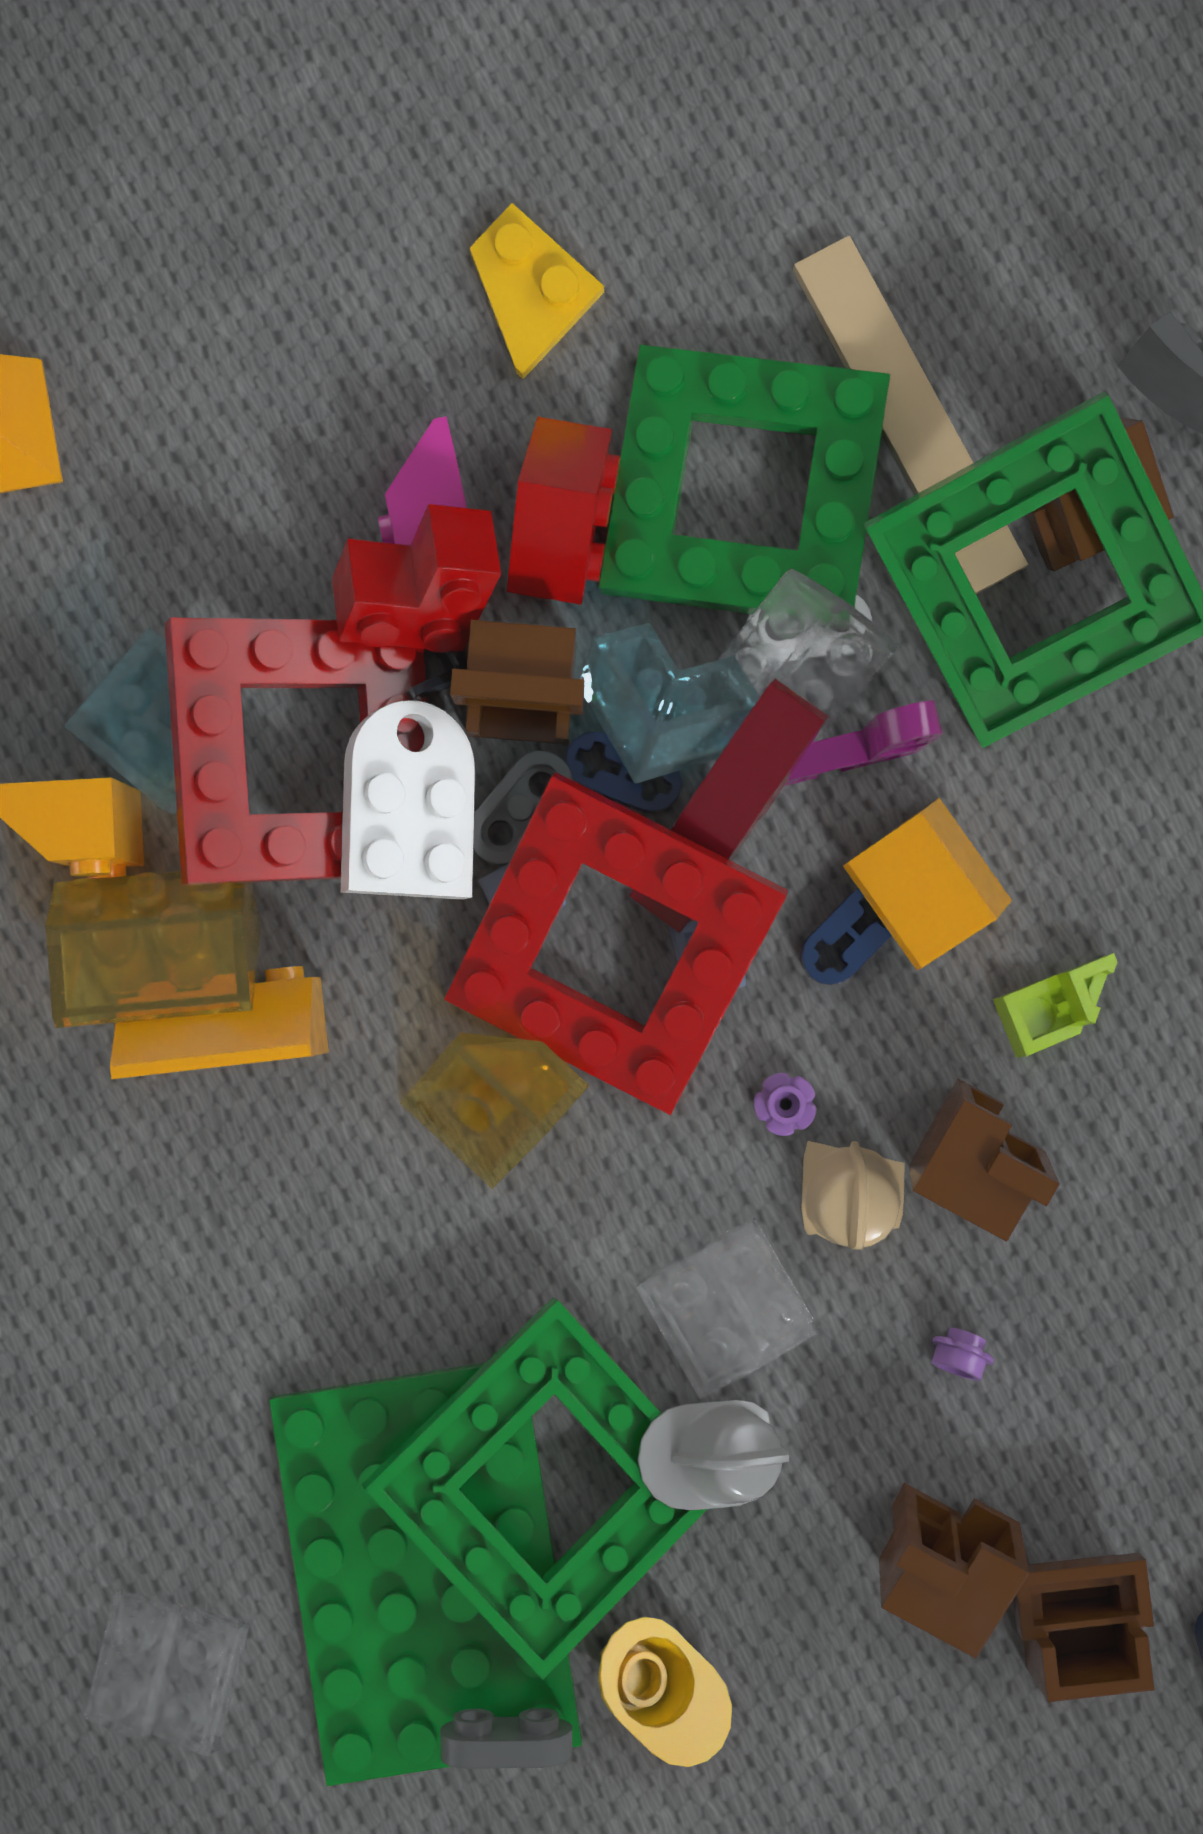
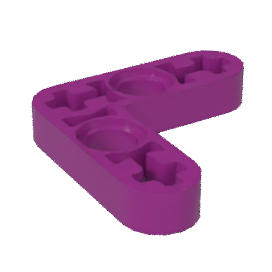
(884, 738)

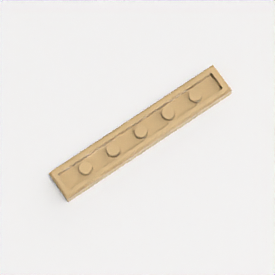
(914, 418)

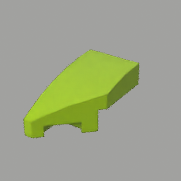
(1054, 1006)

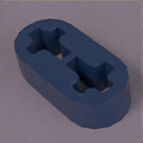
(614, 786)
(831, 929)

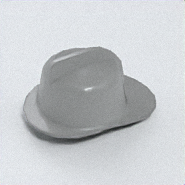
(710, 1455)

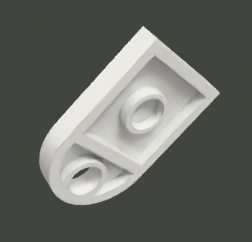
(408, 810)

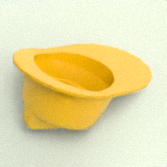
(664, 1692)

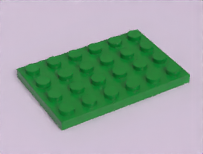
(381, 1624)

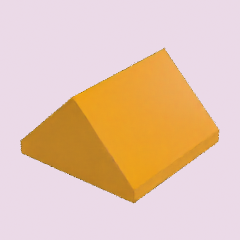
(928, 884)

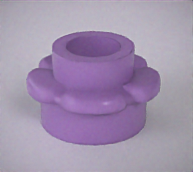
(768, 1104)
(961, 1354)

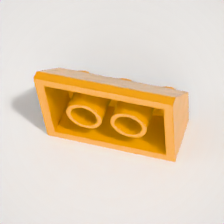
(283, 1025)

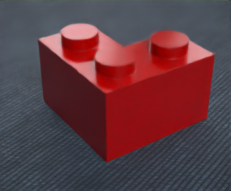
(559, 503)
(421, 590)

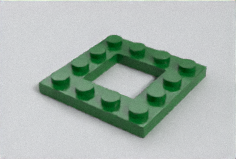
(687, 386)
(1074, 451)
(423, 1478)

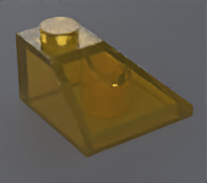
(493, 1099)

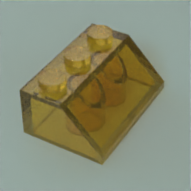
(150, 949)

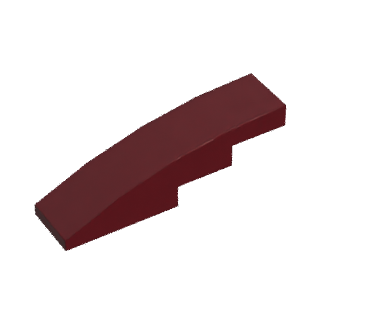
(745, 780)

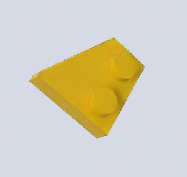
(531, 286)

